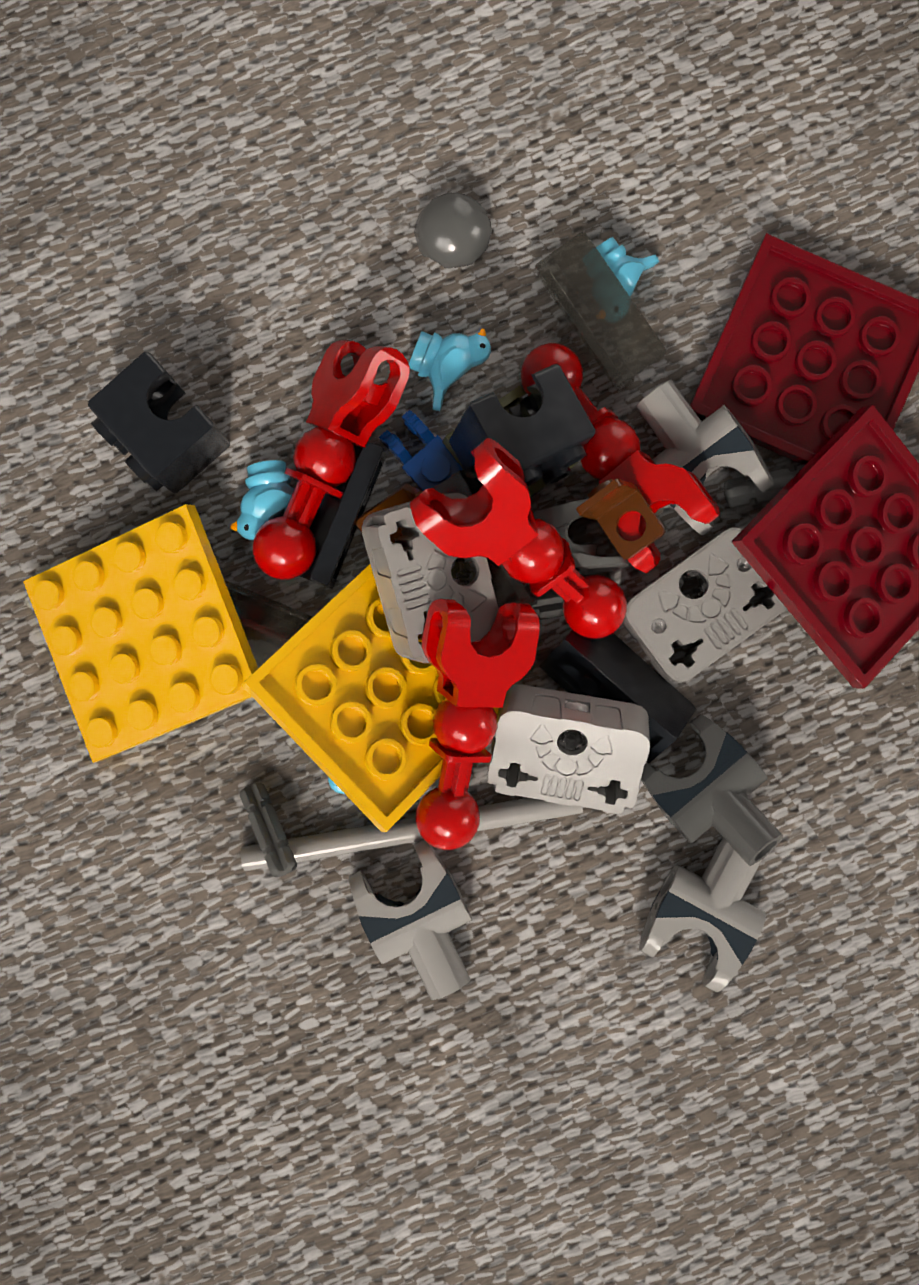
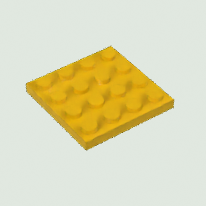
(143, 633)
(356, 703)

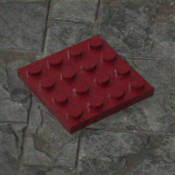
(809, 351)
(846, 546)

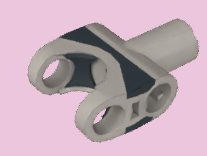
(700, 444)
(712, 906)
(418, 924)

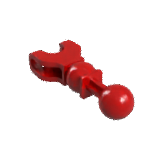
(343, 415)
(617, 454)
(502, 528)
(473, 682)

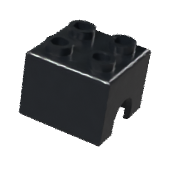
(135, 420)
(540, 432)

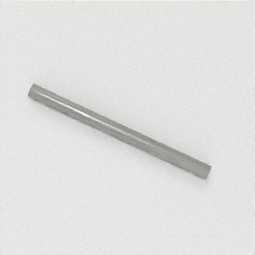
(404, 832)

